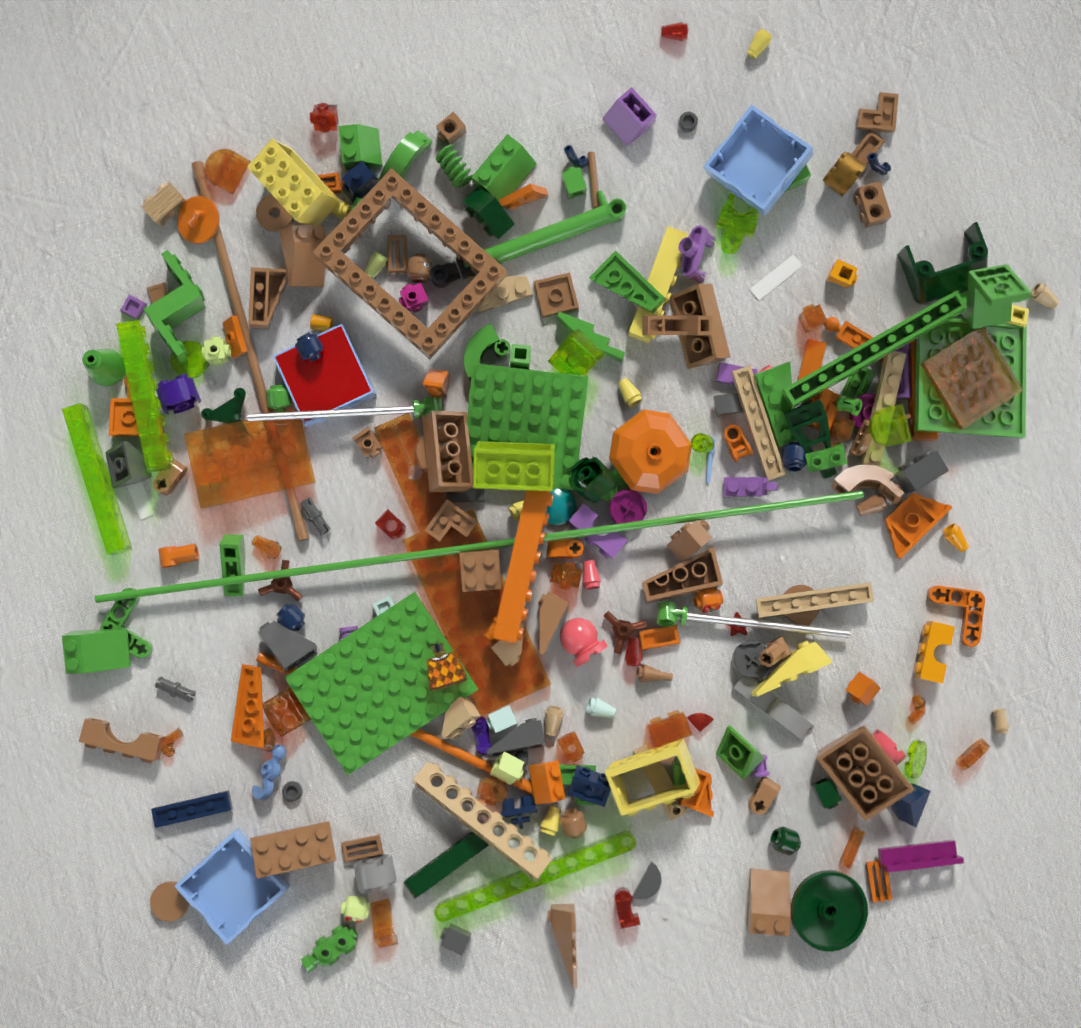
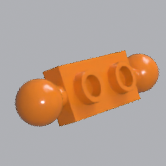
(847, 333)

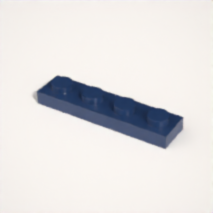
(192, 809)

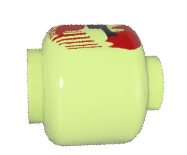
(355, 909)

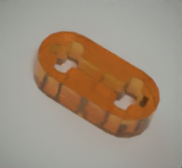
(972, 754)

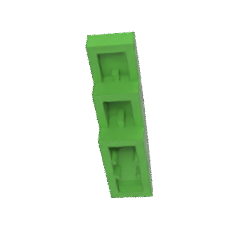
(587, 328)

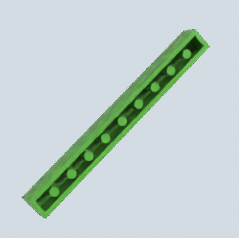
(874, 349)

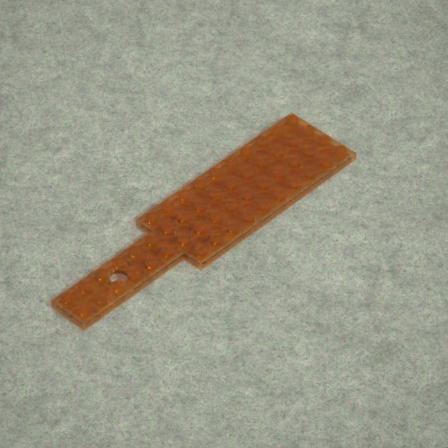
(460, 614)

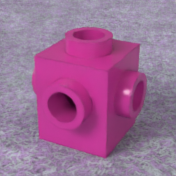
(416, 292)

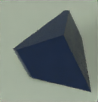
(912, 805)

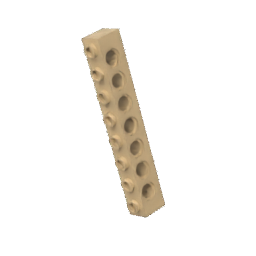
(484, 831)

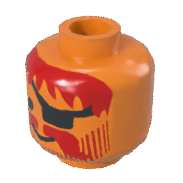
(708, 600)

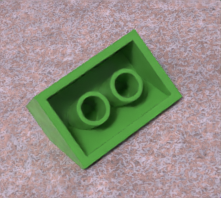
(504, 169)

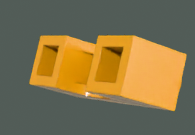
(927, 666)

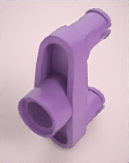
(692, 250)

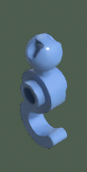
(270, 771)

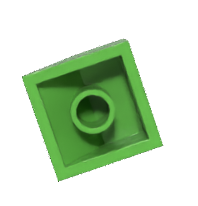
(359, 145)

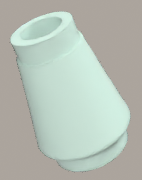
(599, 708)

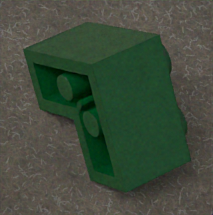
(488, 211)

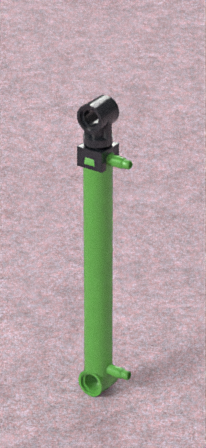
(537, 239)

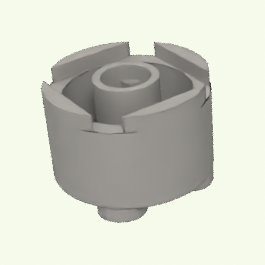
(374, 873)

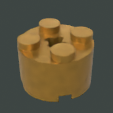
(845, 173)

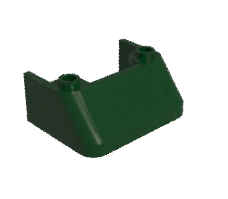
(930, 285)

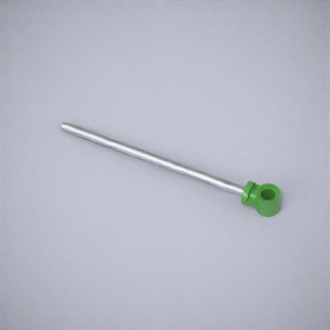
(429, 404)
(668, 615)

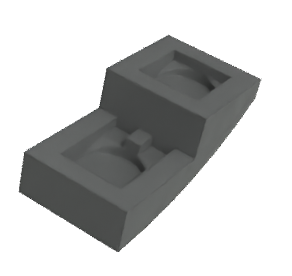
(727, 404)

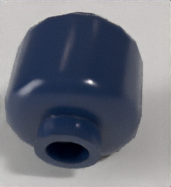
(309, 346)
(793, 457)
(291, 617)

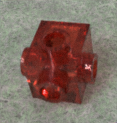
(324, 117)

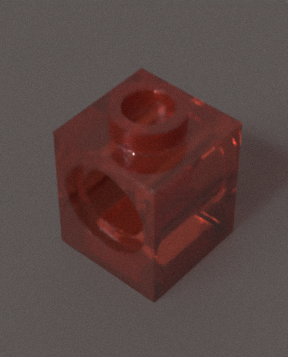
(383, 521)

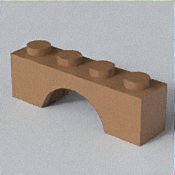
(99, 734)

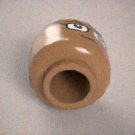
(419, 268)

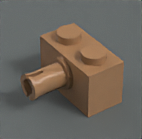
(690, 539)

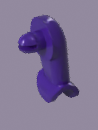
(481, 735)

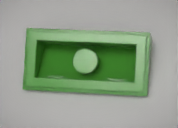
(858, 383)

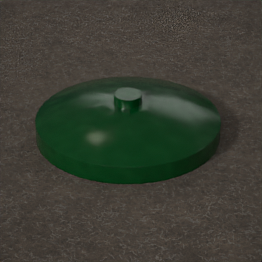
(829, 910)

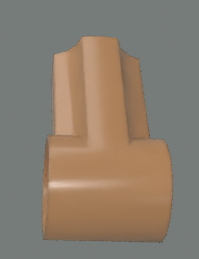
(776, 651)

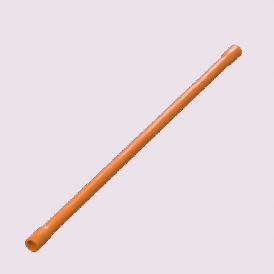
(522, 784)

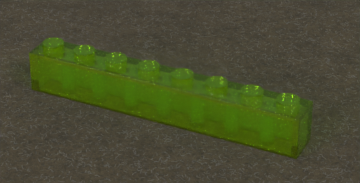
(143, 396)
(97, 479)

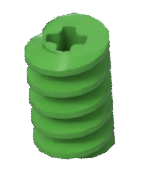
(452, 167)

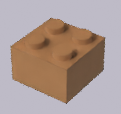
(480, 571)

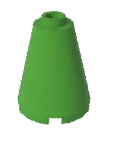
(104, 366)

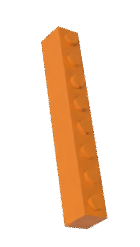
(521, 566)

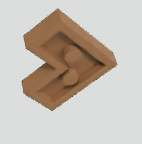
(881, 119)
(450, 516)

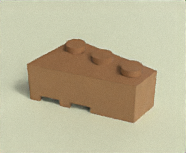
(265, 295)

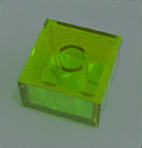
(576, 355)

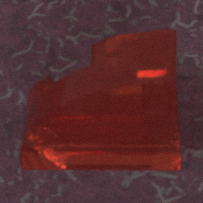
(700, 720)

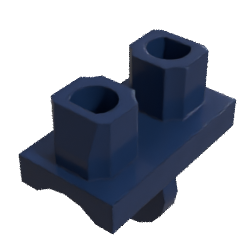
(527, 808)

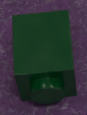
(826, 793)

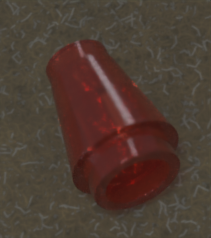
(675, 31)
(633, 652)

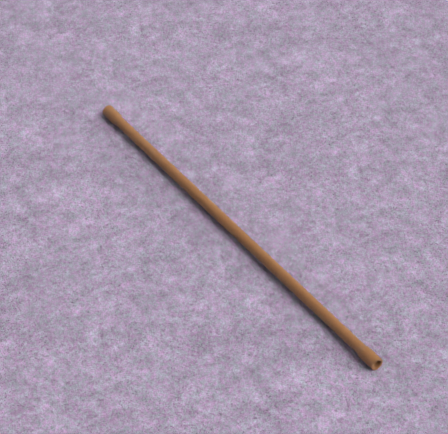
(201, 178)

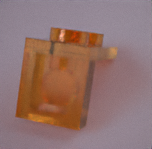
(383, 924)

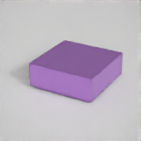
(133, 307)

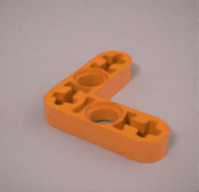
(965, 601)

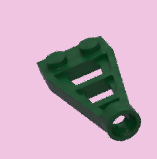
(806, 415)

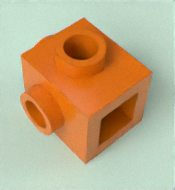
(862, 689)

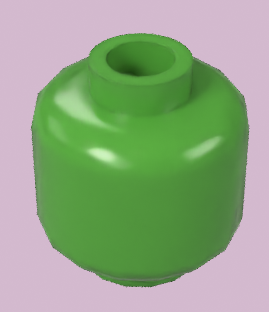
(278, 398)

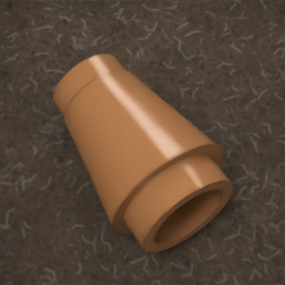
(872, 505)

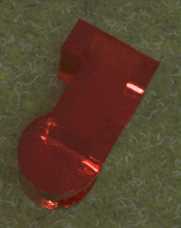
(623, 903)

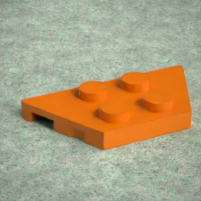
(912, 521)

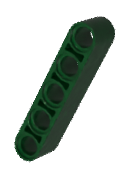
(444, 864)

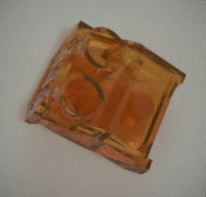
(285, 712)

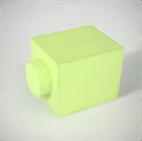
(507, 768)

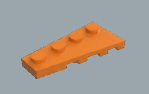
(248, 714)

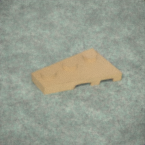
(508, 291)

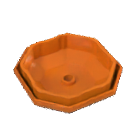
(632, 453)

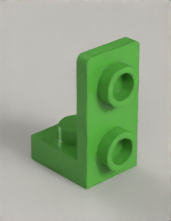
(826, 458)

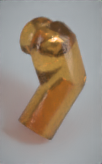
(920, 709)
(168, 742)

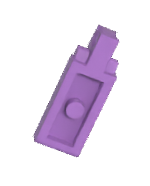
(748, 486)

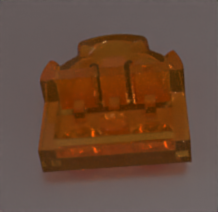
(225, 169)

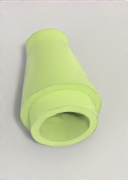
(375, 264)

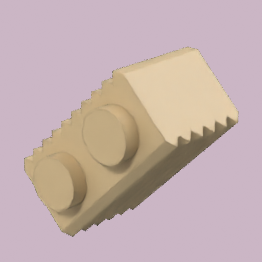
(163, 204)

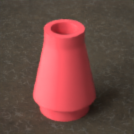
(591, 578)

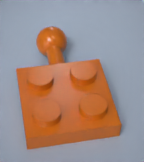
(122, 416)

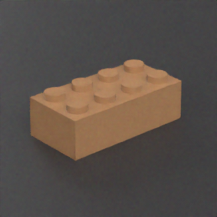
(448, 451)
(292, 849)

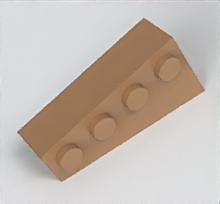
(684, 578)

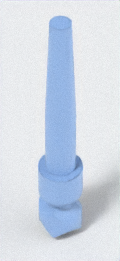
(709, 463)

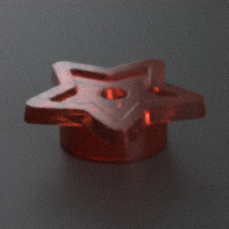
(734, 629)

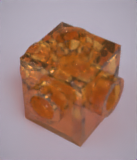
(566, 575)
(491, 790)

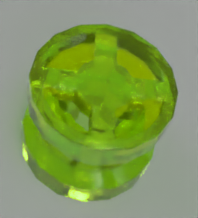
(698, 443)

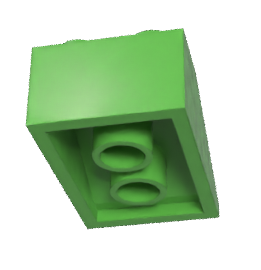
(96, 650)

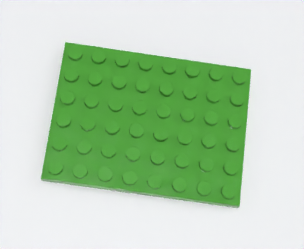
(376, 684)

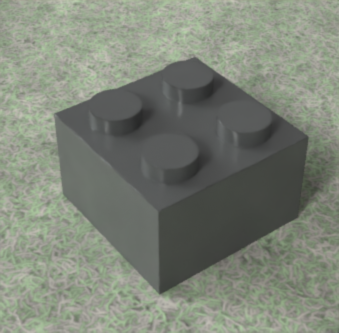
(921, 472)

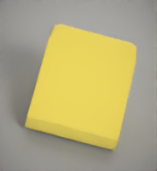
(1019, 316)

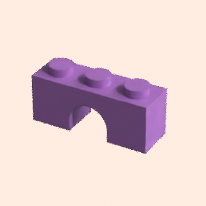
(608, 544)

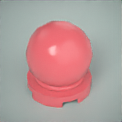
(580, 639)

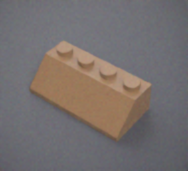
(701, 349)

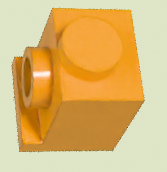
(848, 270)

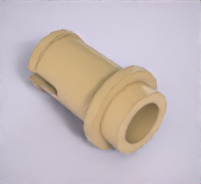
(1000, 721)

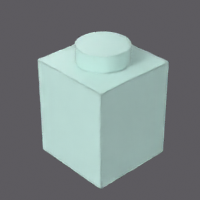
(501, 718)

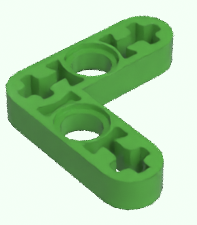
(112, 620)

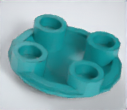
(562, 507)

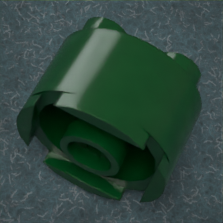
(591, 479)

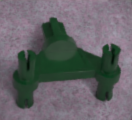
(229, 411)

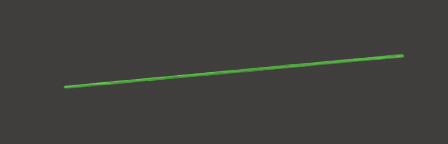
(477, 547)

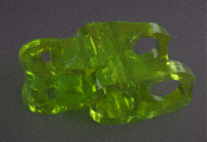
(735, 225)

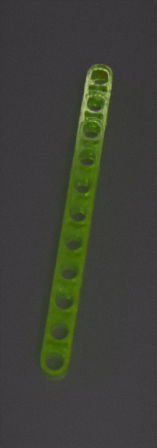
(527, 883)

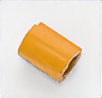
(321, 323)

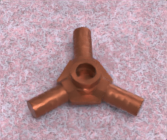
(281, 585)
(623, 629)

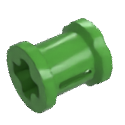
(847, 404)

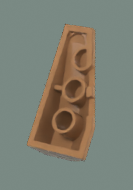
(564, 929)

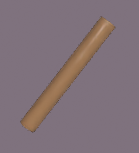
(593, 179)

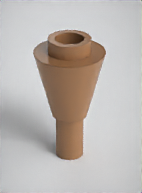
(647, 673)

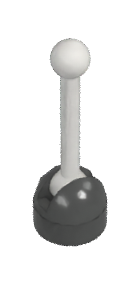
(521, 755)

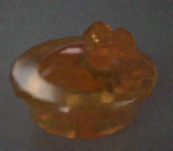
(269, 740)

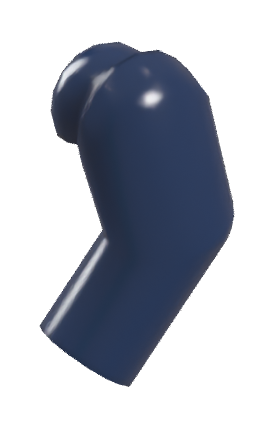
(573, 158)
(874, 164)

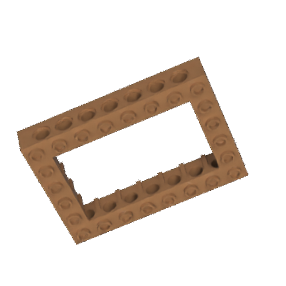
(333, 249)

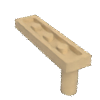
(660, 781)

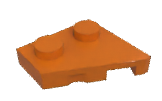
(523, 196)
(702, 797)

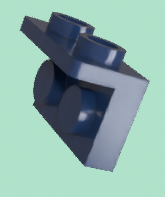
(590, 786)

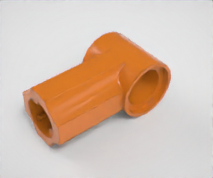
(173, 555)

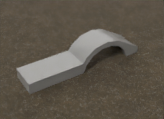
(774, 707)

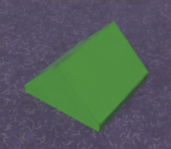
(738, 753)

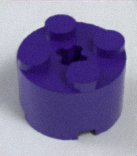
(178, 394)

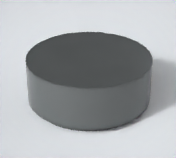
(688, 121)
(292, 791)

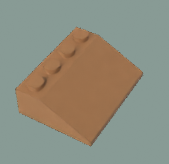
(864, 772)

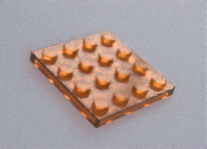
(971, 377)

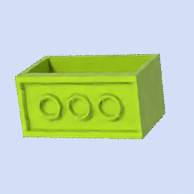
(514, 466)

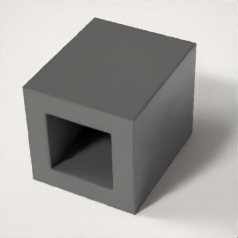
(455, 938)

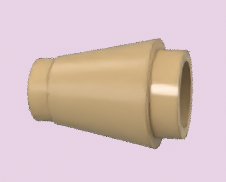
(1044, 295)
(553, 718)

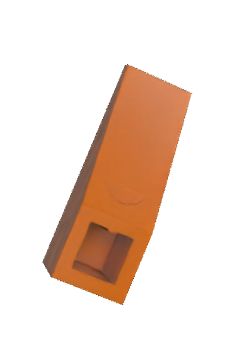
(437, 382)

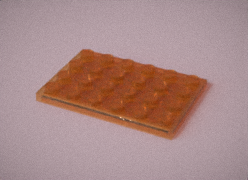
(248, 460)

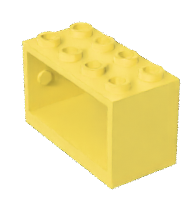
(293, 183)
(645, 758)

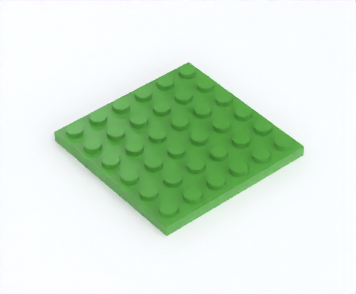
(528, 408)
(1004, 421)

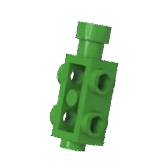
(333, 946)

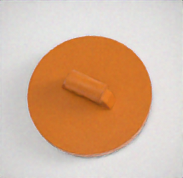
(198, 219)

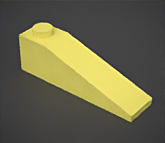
(803, 660)

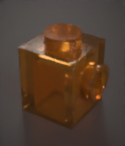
(812, 318)

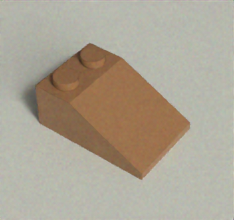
(298, 247)
(550, 614)
(769, 902)

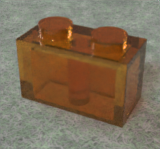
(669, 728)

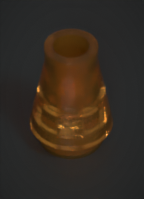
(268, 547)

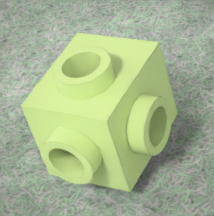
(222, 354)

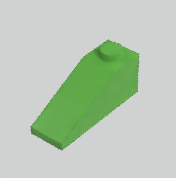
(232, 562)

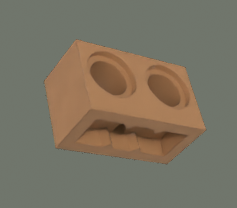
(877, 204)

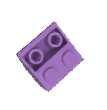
(629, 117)

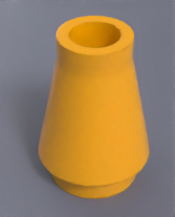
(956, 537)

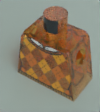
(444, 668)

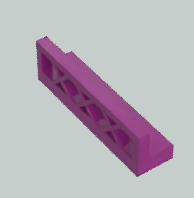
(919, 856)

